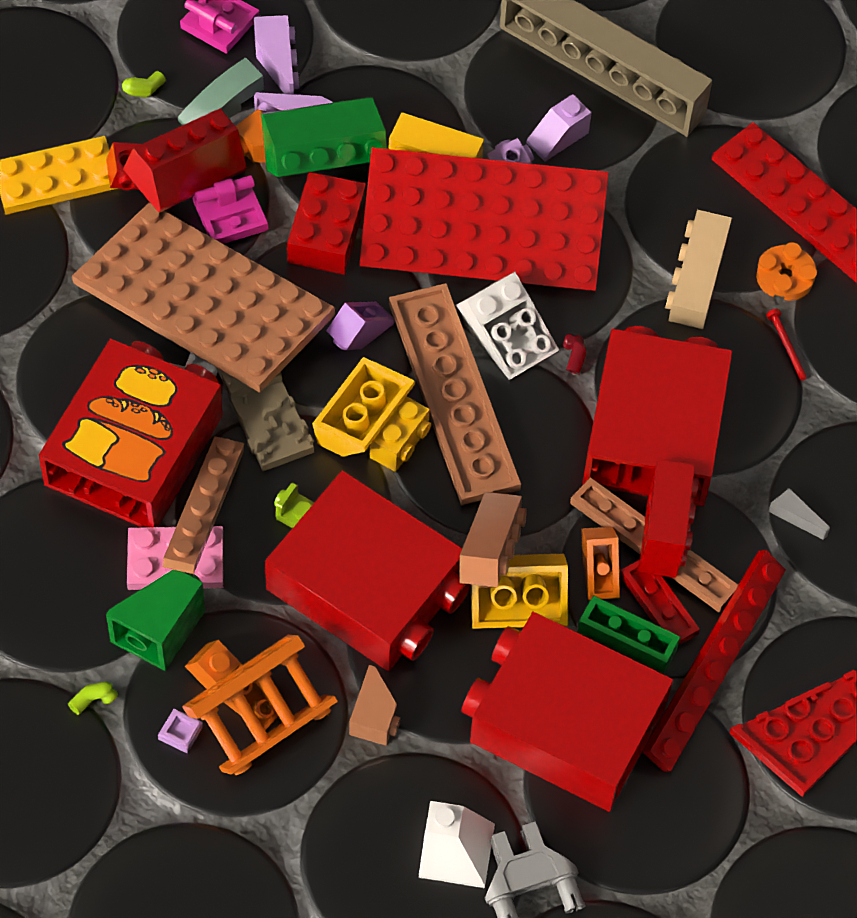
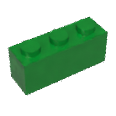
(628, 635)

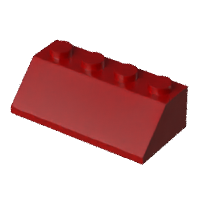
(187, 160)

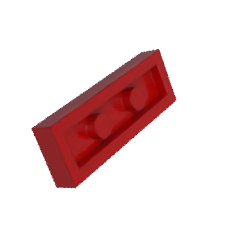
(659, 602)

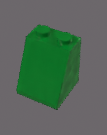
(158, 618)

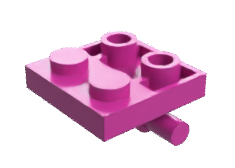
(219, 21)
(230, 210)

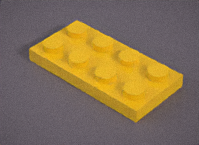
(54, 175)

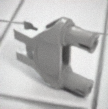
(530, 872)

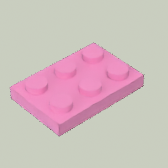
(149, 546)

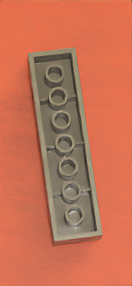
(611, 59)

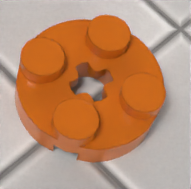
(786, 257)

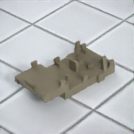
(269, 421)

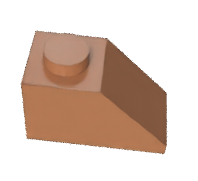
(374, 710)

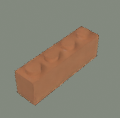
(492, 539)

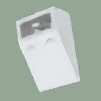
(508, 326)

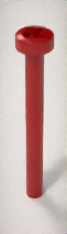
(774, 315)

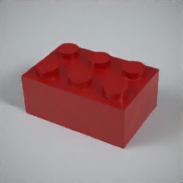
(326, 223)
(668, 518)

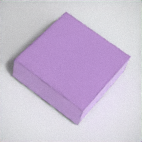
(180, 730)

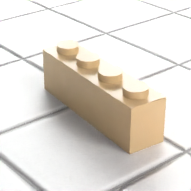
(699, 269)

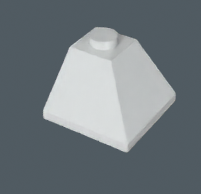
(456, 845)

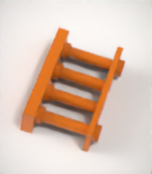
(232, 689)

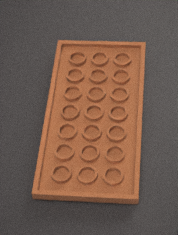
(204, 296)

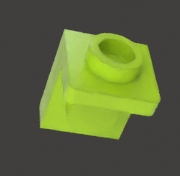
(291, 505)

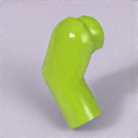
(143, 87)
(92, 692)

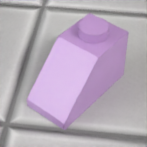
(560, 128)

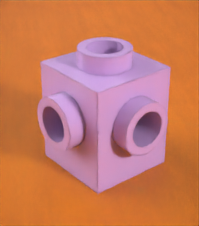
(512, 152)

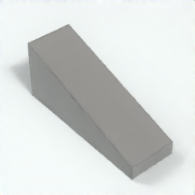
(795, 511)

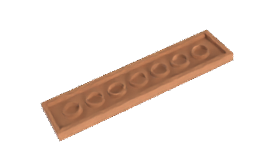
(454, 394)

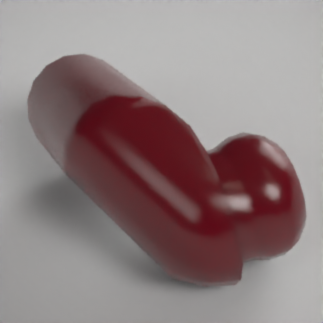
(577, 354)

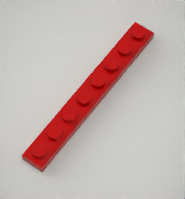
(714, 661)

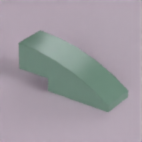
(226, 92)

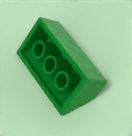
(321, 136)

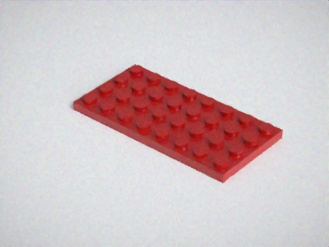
(483, 218)

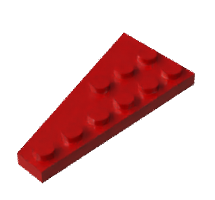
(805, 733)

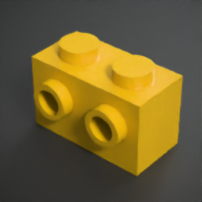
(400, 434)

